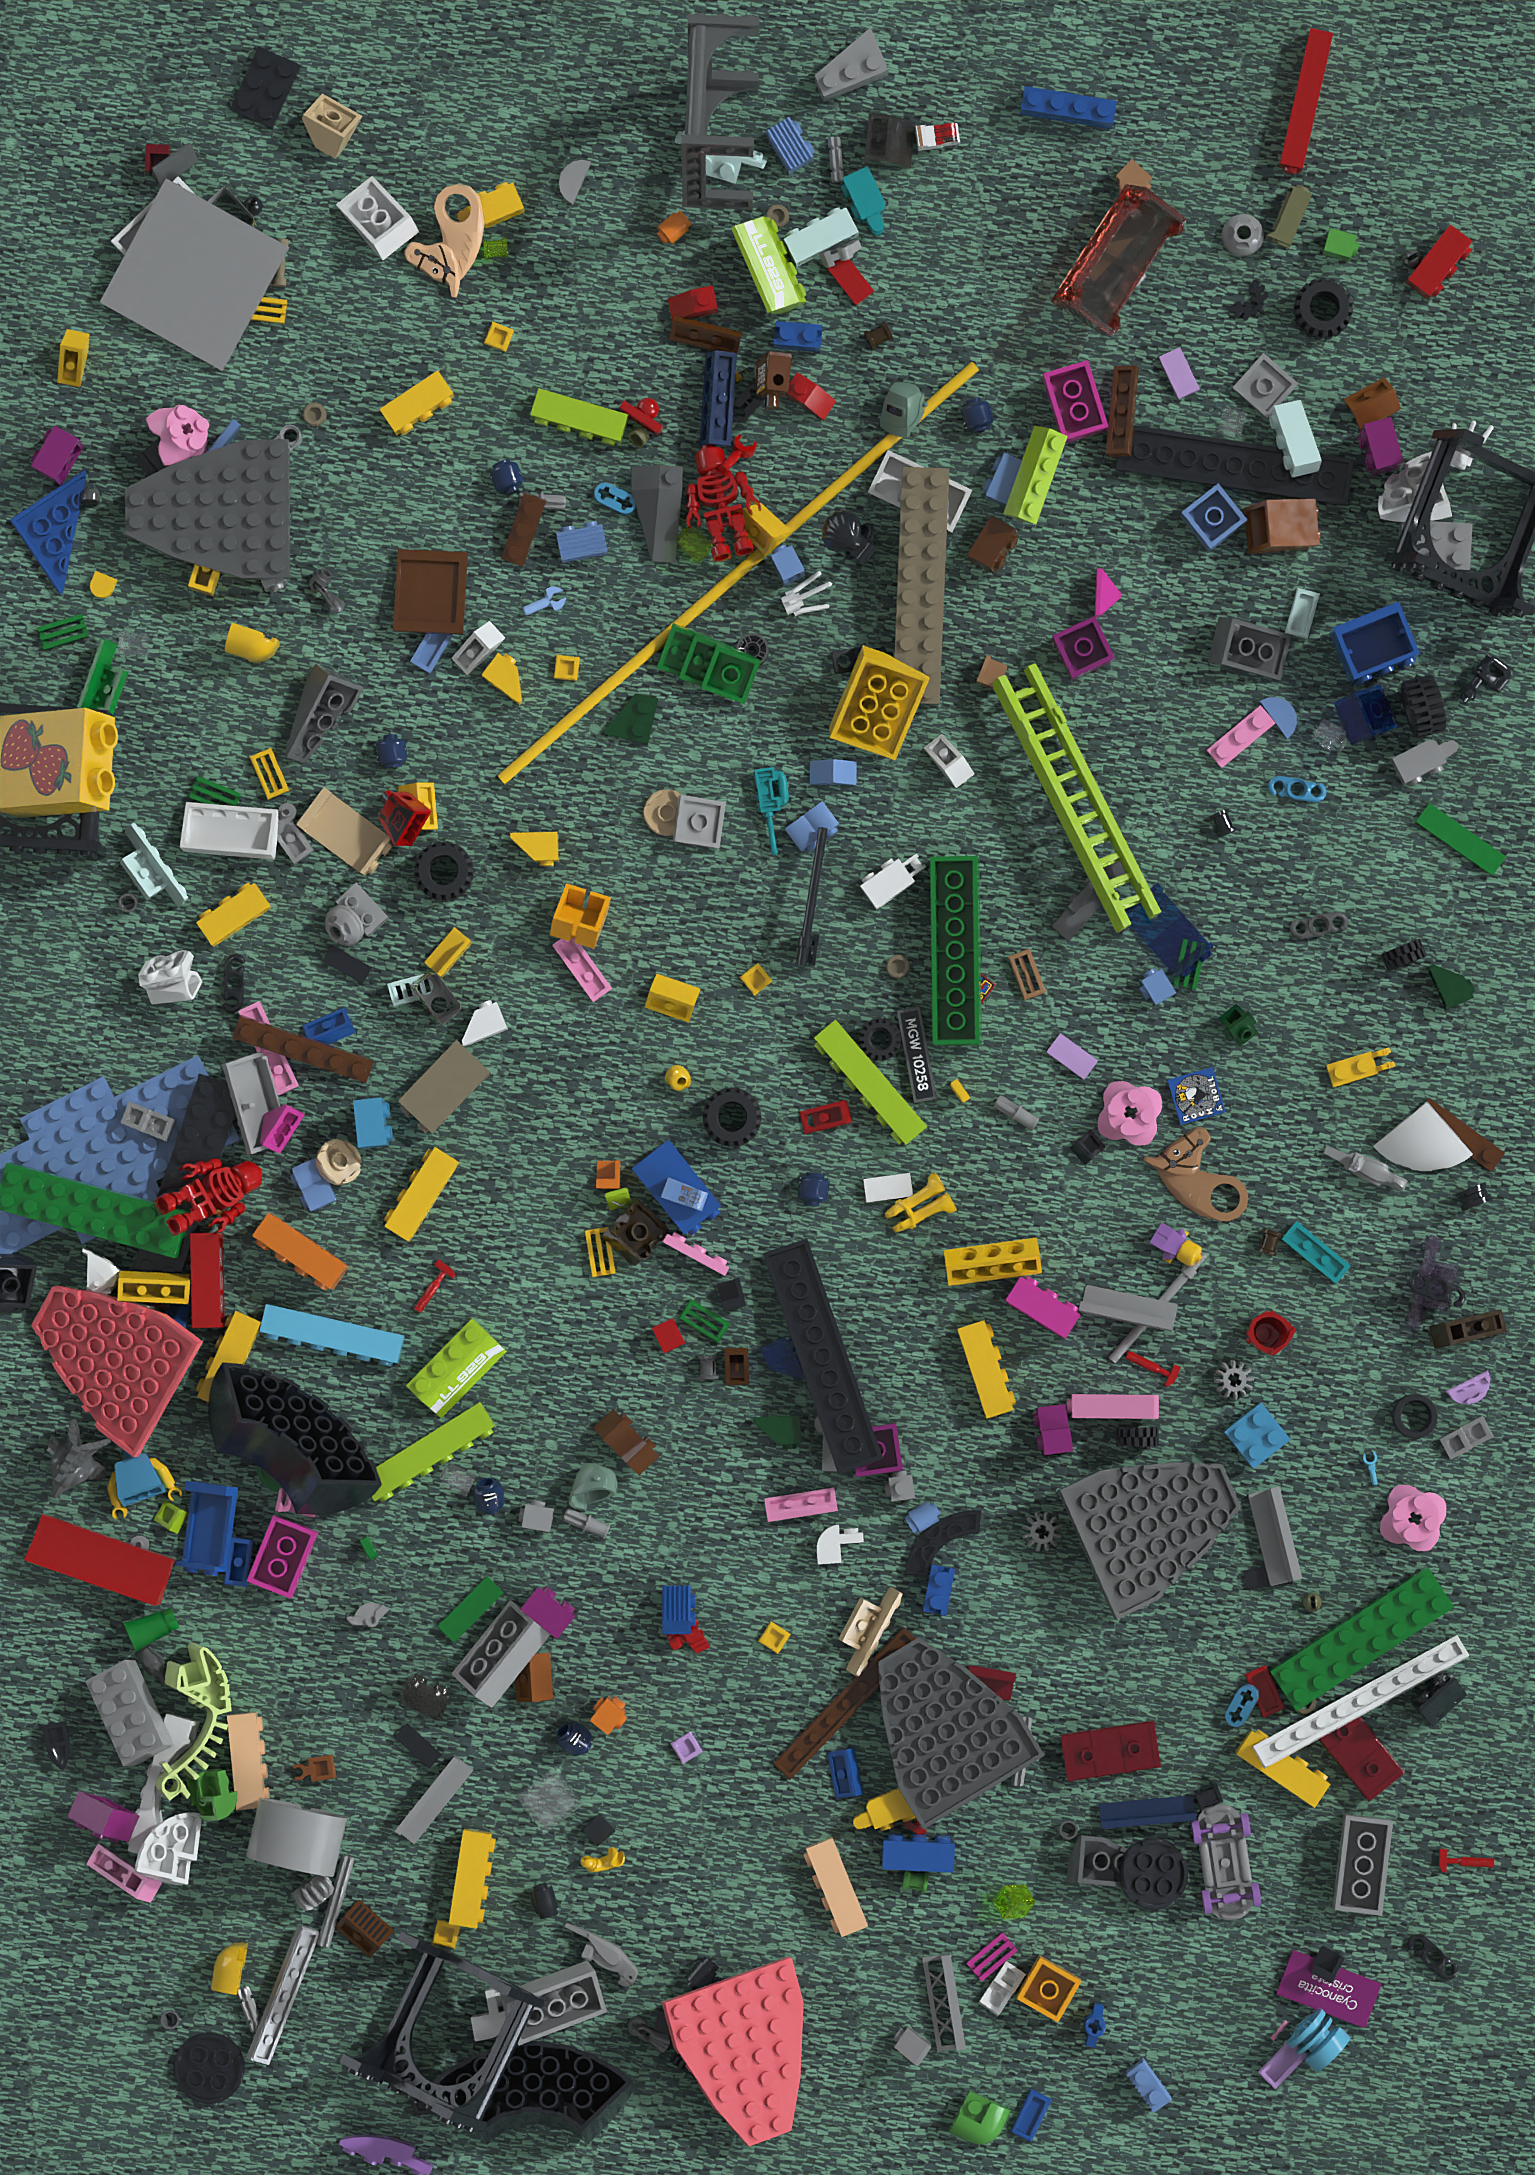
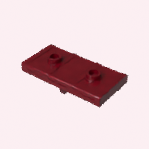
(1110, 1750)
(1362, 1758)

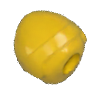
(678, 1078)

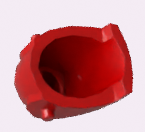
(1269, 1332)

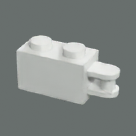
(890, 881)

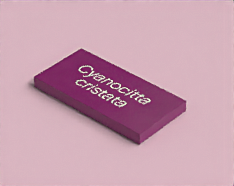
(1347, 1998)

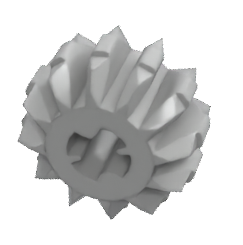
(1226, 1382)
(1035, 1536)
(313, 1892)

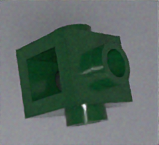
(1238, 1025)

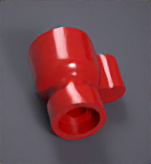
(695, 1640)

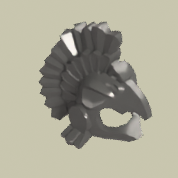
(74, 1462)

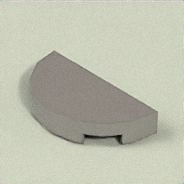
(572, 179)

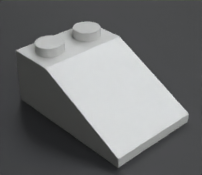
(378, 217)

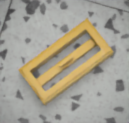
(281, 320)
(261, 755)
(600, 1253)

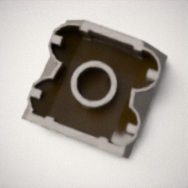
(635, 1233)

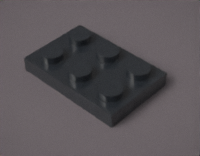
(265, 87)

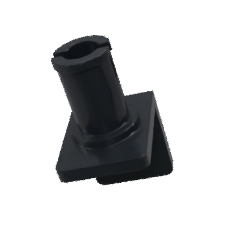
(853, 654)

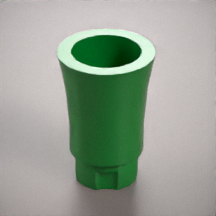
(150, 1628)

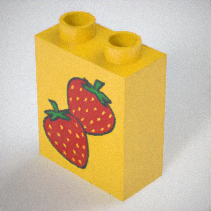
(56, 762)

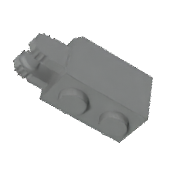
(1422, 759)

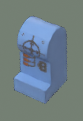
(684, 1194)

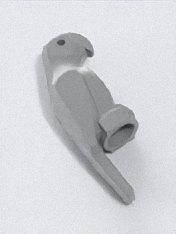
(1367, 1169)
(607, 1956)

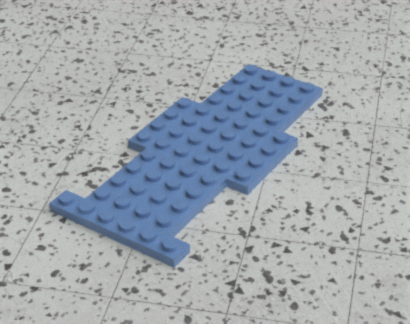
(86, 1142)

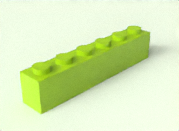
(870, 1082)
(432, 1449)

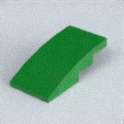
(708, 663)

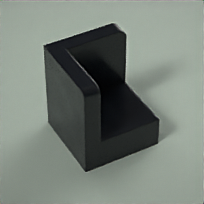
(731, 1294)
(1326, 1964)

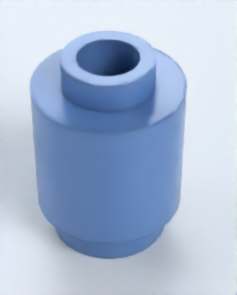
(922, 1516)

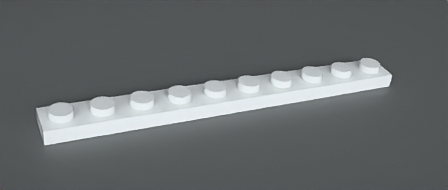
(1360, 1701)

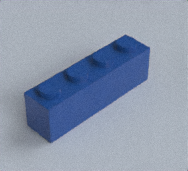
(1068, 107)

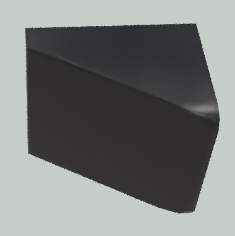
(1087, 1147)
(598, 1829)

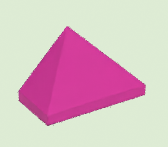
(1105, 593)
(279, 1126)

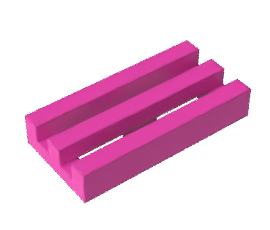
(976, 1970)

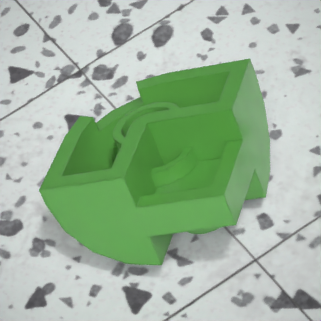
(212, 1794)
(979, 2119)

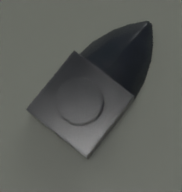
(57, 1743)

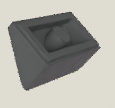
(174, 164)

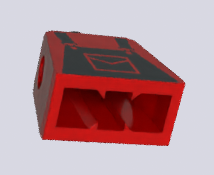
(402, 817)

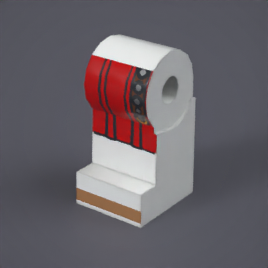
(936, 136)

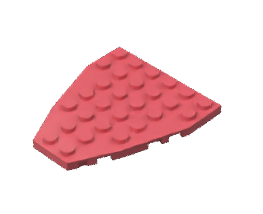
(115, 1359)
(744, 2046)

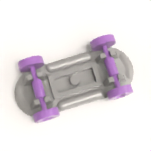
(1225, 1862)

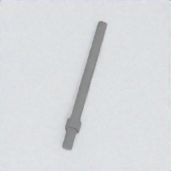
(1188, 1272)

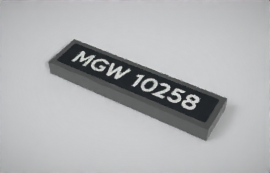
(916, 1055)

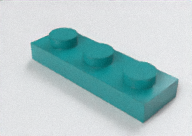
(1316, 1252)

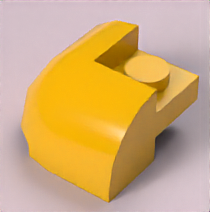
(250, 644)
(229, 1968)

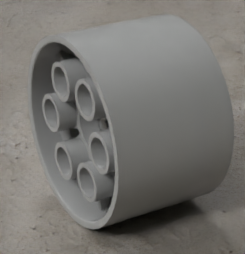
(296, 1837)

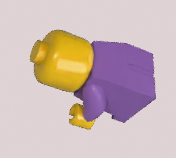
(1175, 1245)

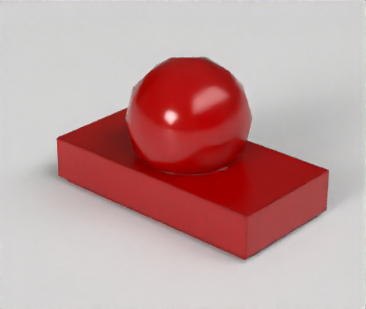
(644, 414)

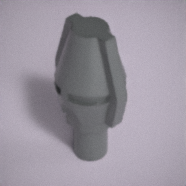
(153, 1663)

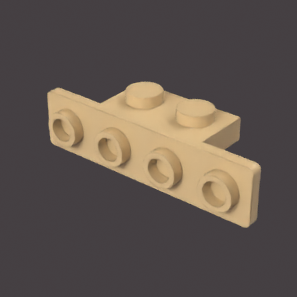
(866, 1628)

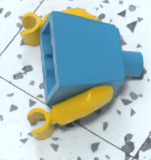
(138, 1480)

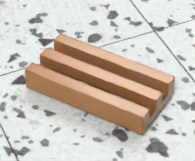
(1033, 993)

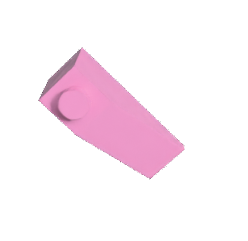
(122, 1874)

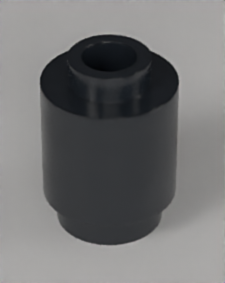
(544, 1900)
(701, 1973)

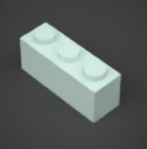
(820, 236)
(1295, 438)

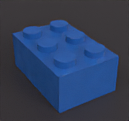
(918, 1853)

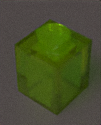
(694, 544)

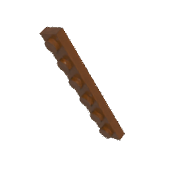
(303, 1048)

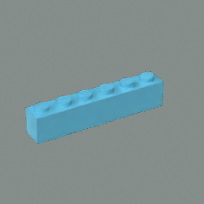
(331, 1333)

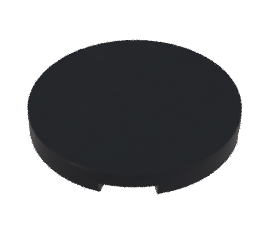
(1153, 1873)
(209, 2067)

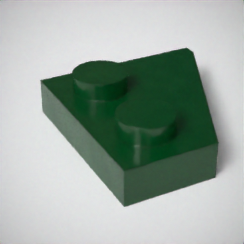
(634, 719)

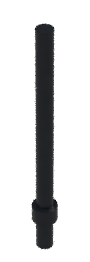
(805, 939)

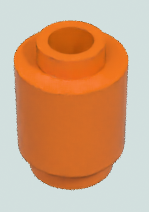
(673, 227)

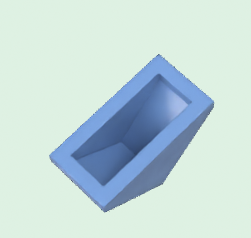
(833, 772)

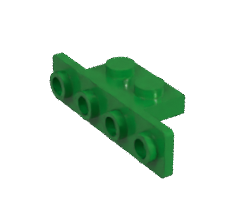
(103, 681)

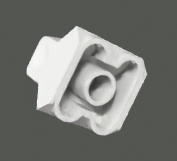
(170, 978)

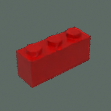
(1440, 263)

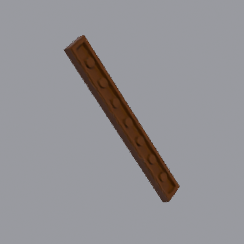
(837, 1711)

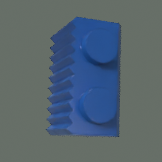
(677, 1609)

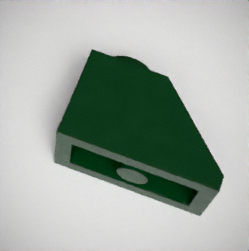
(1451, 986)
(781, 1429)

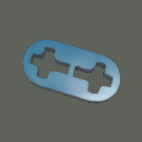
(612, 503)
(1246, 1708)

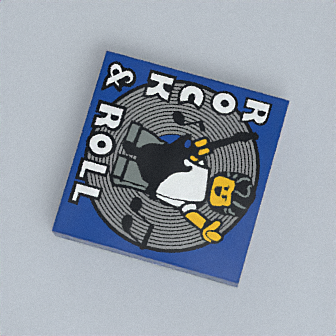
(1196, 1096)

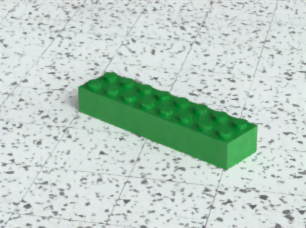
(956, 951)
(88, 1209)
(1361, 1638)

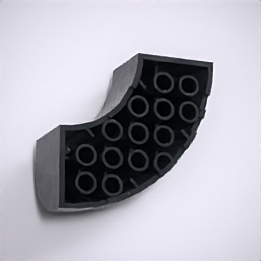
(290, 1439)
(547, 2087)

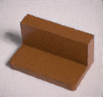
(1373, 402)
(535, 1680)

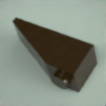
(1467, 1329)

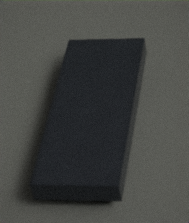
(346, 964)
(1258, 1578)
(418, 1745)

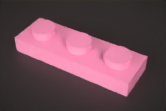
(1240, 736)
(582, 968)
(697, 1253)
(801, 1504)

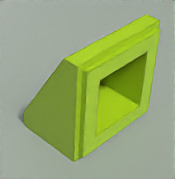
(618, 1199)
(171, 1516)

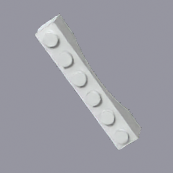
(183, 1734)

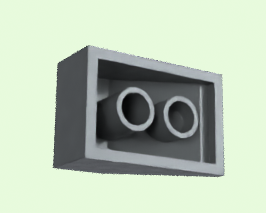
(1249, 648)

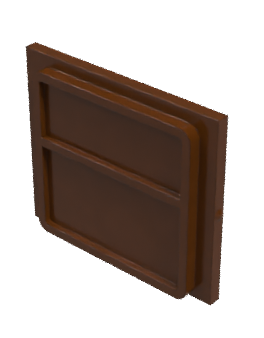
(430, 591)

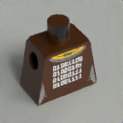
(772, 378)

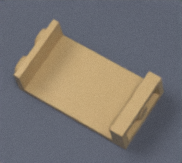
(345, 832)

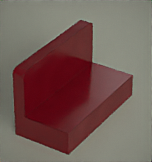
(997, 1680)

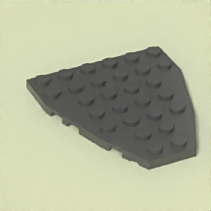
(219, 510)
(1147, 1525)
(947, 1731)

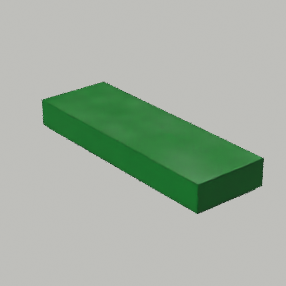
(470, 1609)

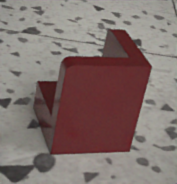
(155, 154)

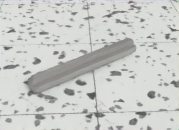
(335, 1901)

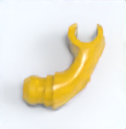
(611, 1860)

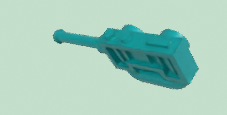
(767, 801)

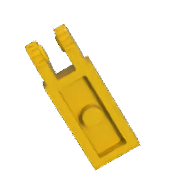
(1357, 1067)

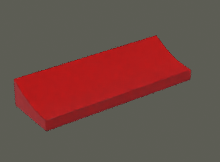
(100, 1560)

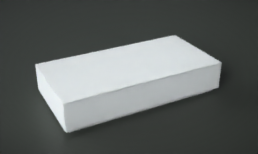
(888, 1187)

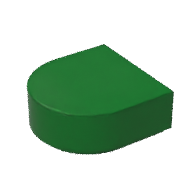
(368, 1547)

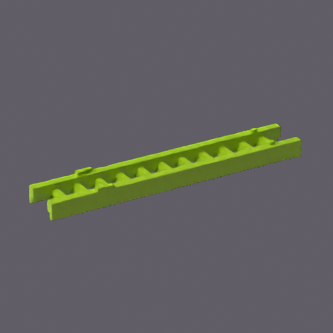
(1062, 804)

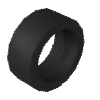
(1432, 1412)

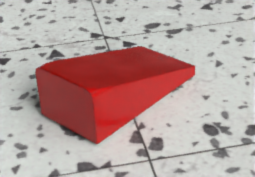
(826, 1116)

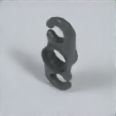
(1327, 918)

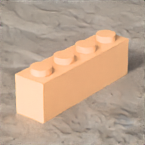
(247, 1759)
(836, 1887)

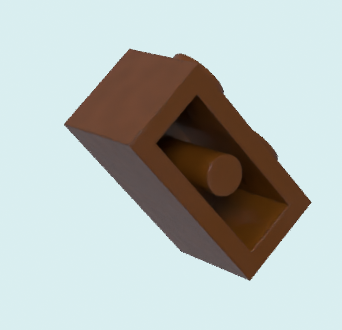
(993, 545)

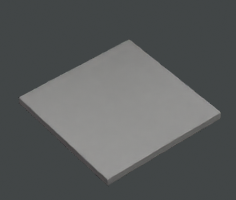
(194, 274)

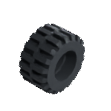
(1316, 327)
(1423, 706)
(429, 856)
(725, 1097)

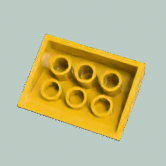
(878, 703)

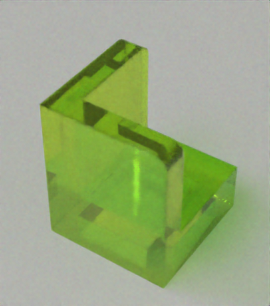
(1014, 1901)

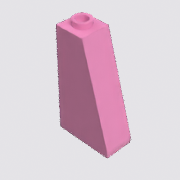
(1113, 1406)

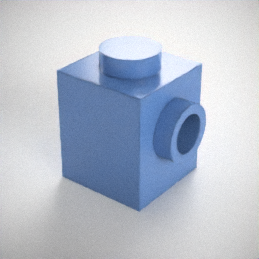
(1156, 986)

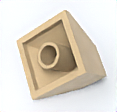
(330, 125)

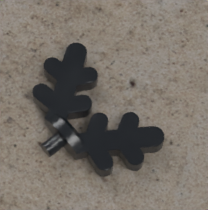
(1248, 310)

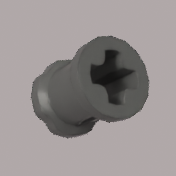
(708, 1368)

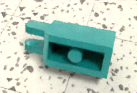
(866, 199)

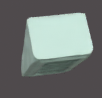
(394, 995)

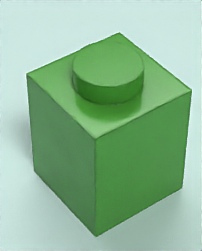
(1340, 245)

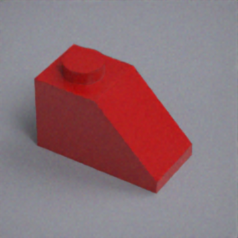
(693, 303)
(810, 396)

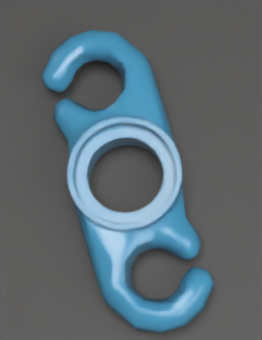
(1288, 781)

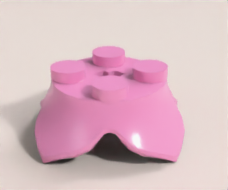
(181, 433)
(1113, 1122)
(1395, 1523)

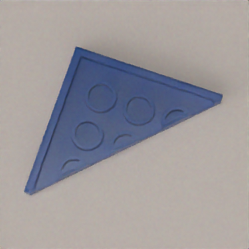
(50, 528)

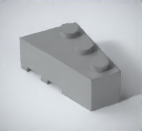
(852, 68)

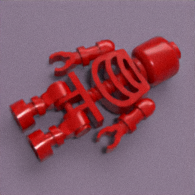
(717, 485)
(220, 1190)

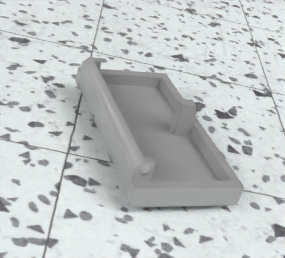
(252, 1095)

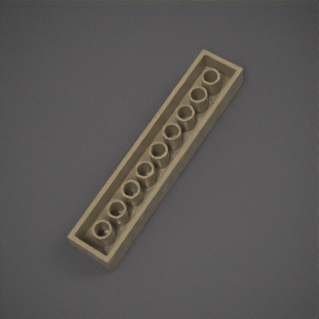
(922, 573)

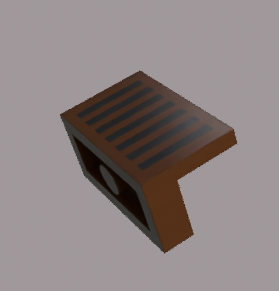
(364, 1928)

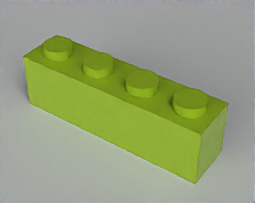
(579, 416)
(1035, 475)

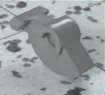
(843, 253)
(368, 1615)

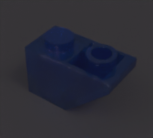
(782, 1359)

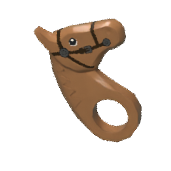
(1180, 1172)

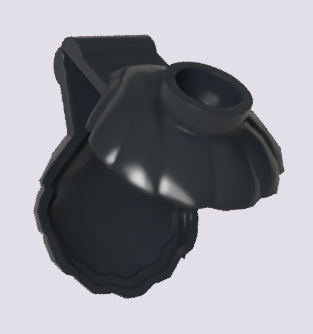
(845, 534)

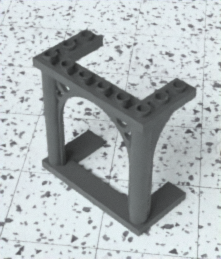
(704, 94)

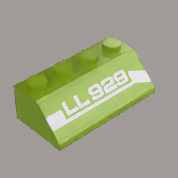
(769, 265)
(456, 1368)

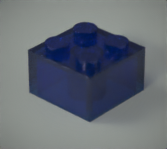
(1365, 714)

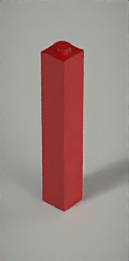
(1305, 101)

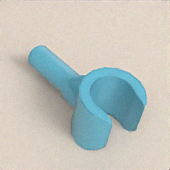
(1371, 1467)

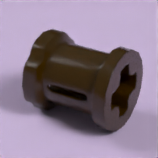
(878, 335)
(1269, 1242)

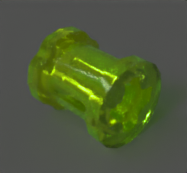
(495, 248)

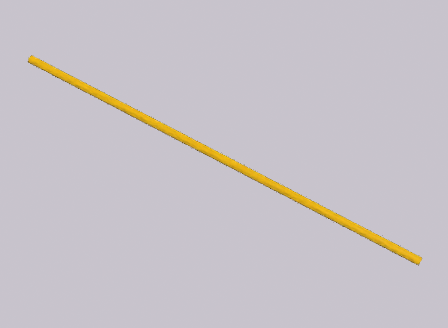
(726, 583)

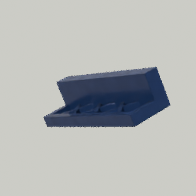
(718, 398)
(1147, 1811)

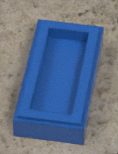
(1031, 2115)

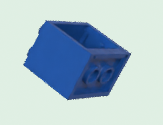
(1375, 644)

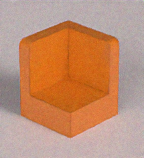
(608, 1174)

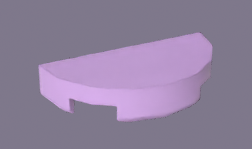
(1470, 1390)

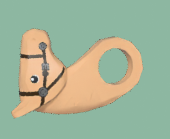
(461, 242)

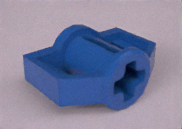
(1094, 2025)

